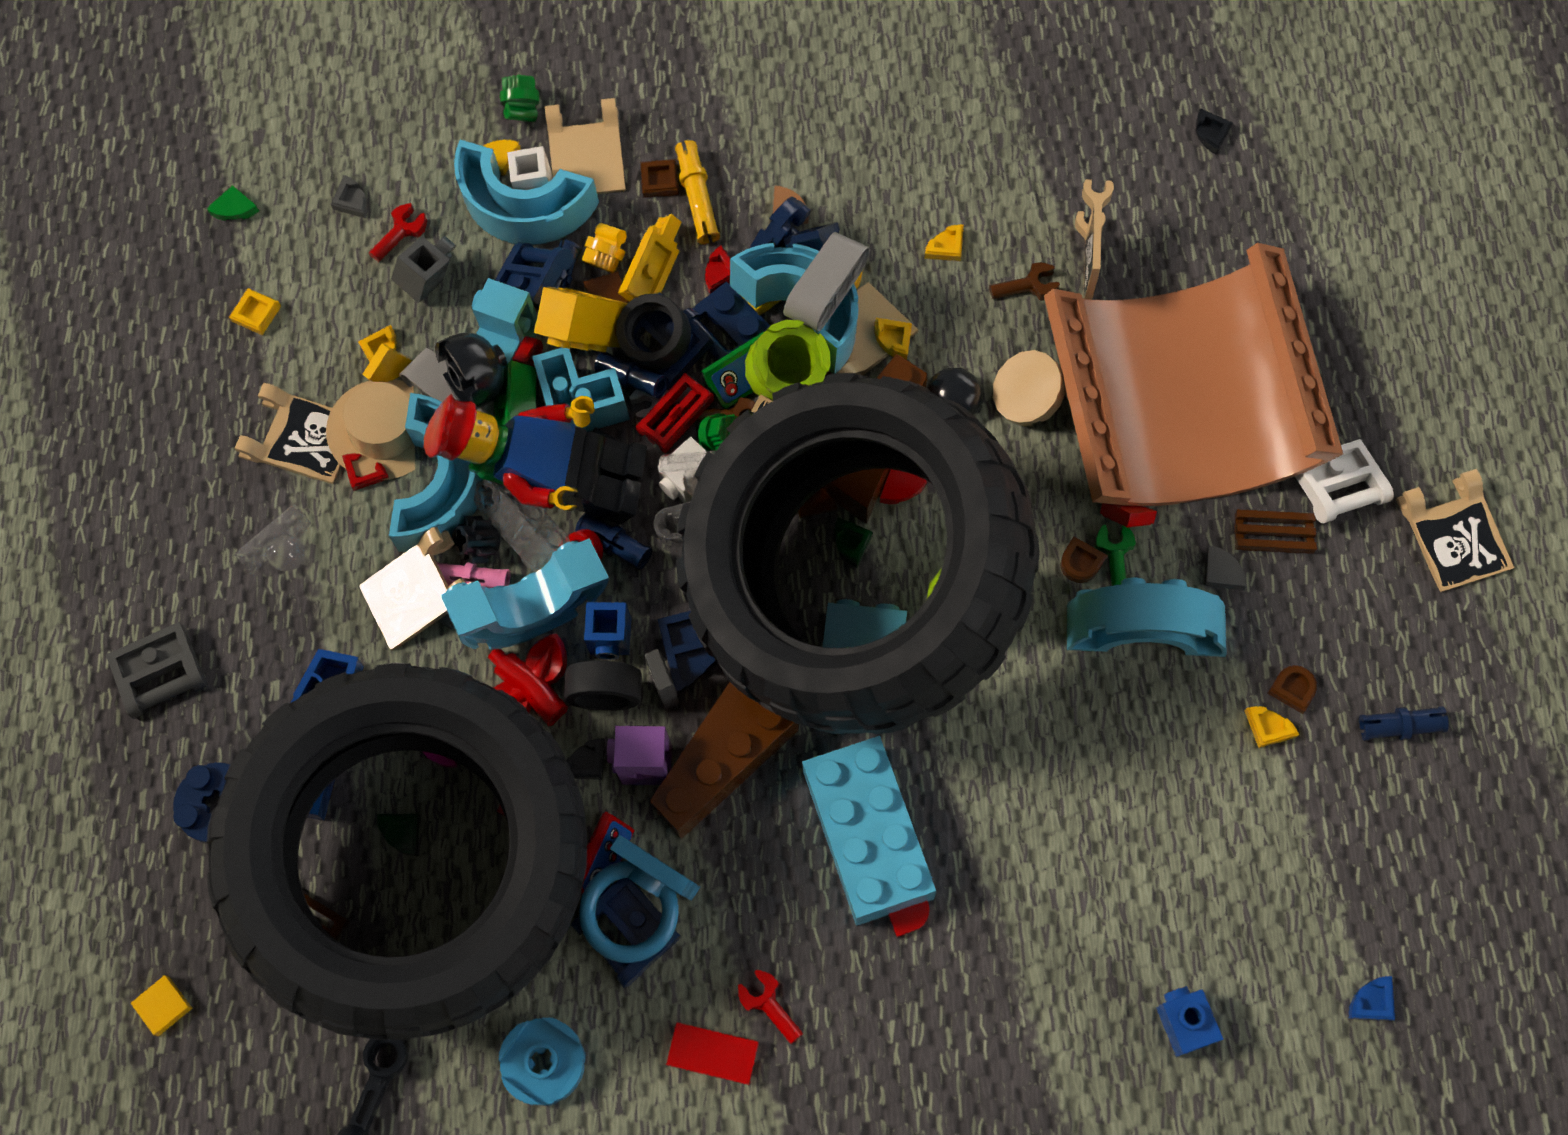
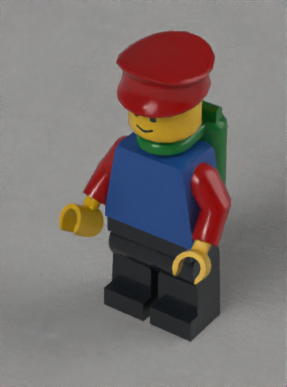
(543, 456)

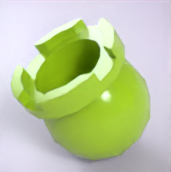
(786, 356)

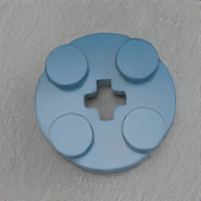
(517, 1066)

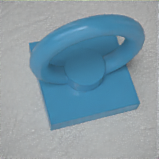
(652, 876)

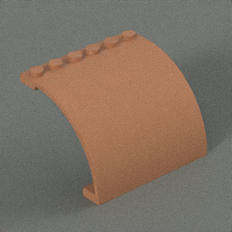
(1194, 387)

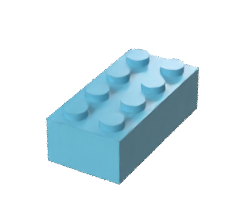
(868, 830)

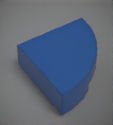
(1374, 1001)

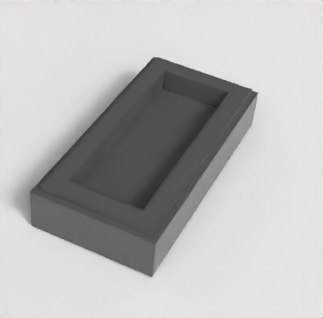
(662, 679)

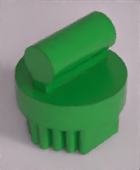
(519, 98)
(714, 430)

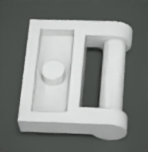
(1346, 470)

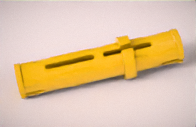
(694, 180)

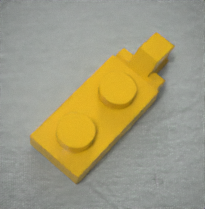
(652, 259)

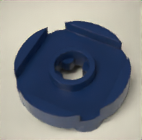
(783, 223)
(199, 784)

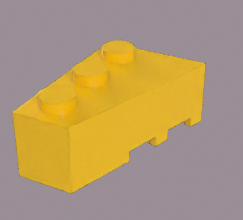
(578, 319)

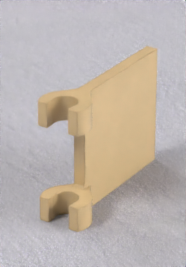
(588, 148)
(866, 349)

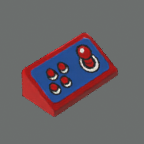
(598, 850)

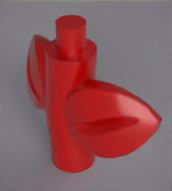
(532, 680)

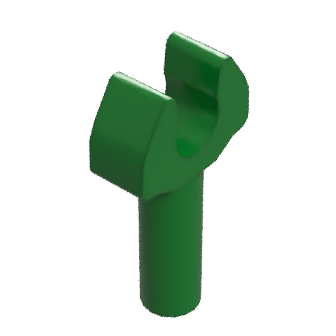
(1115, 551)

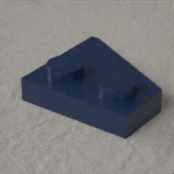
(684, 650)

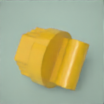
(605, 248)

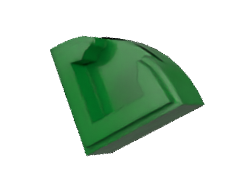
(232, 205)

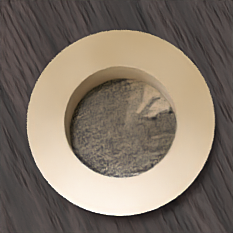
(372, 423)

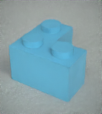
(504, 315)
(561, 385)

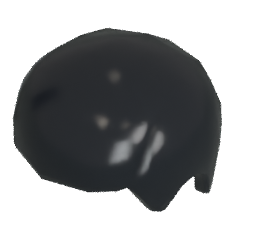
(958, 386)

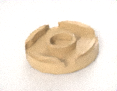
(1029, 388)

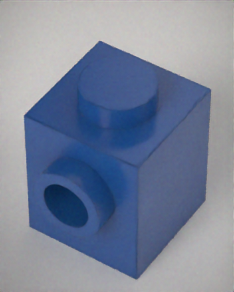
(607, 629)
(1188, 1021)

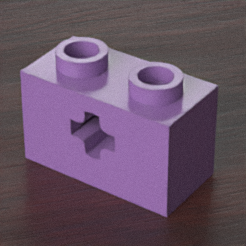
(640, 754)

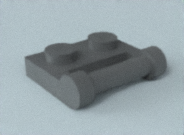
(150, 659)

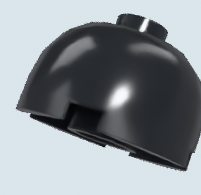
(472, 367)

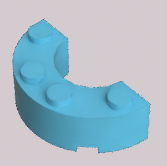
(517, 214)
(770, 275)
(444, 500)
(530, 607)
(1147, 613)

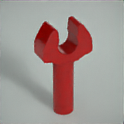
(399, 231)
(768, 1003)

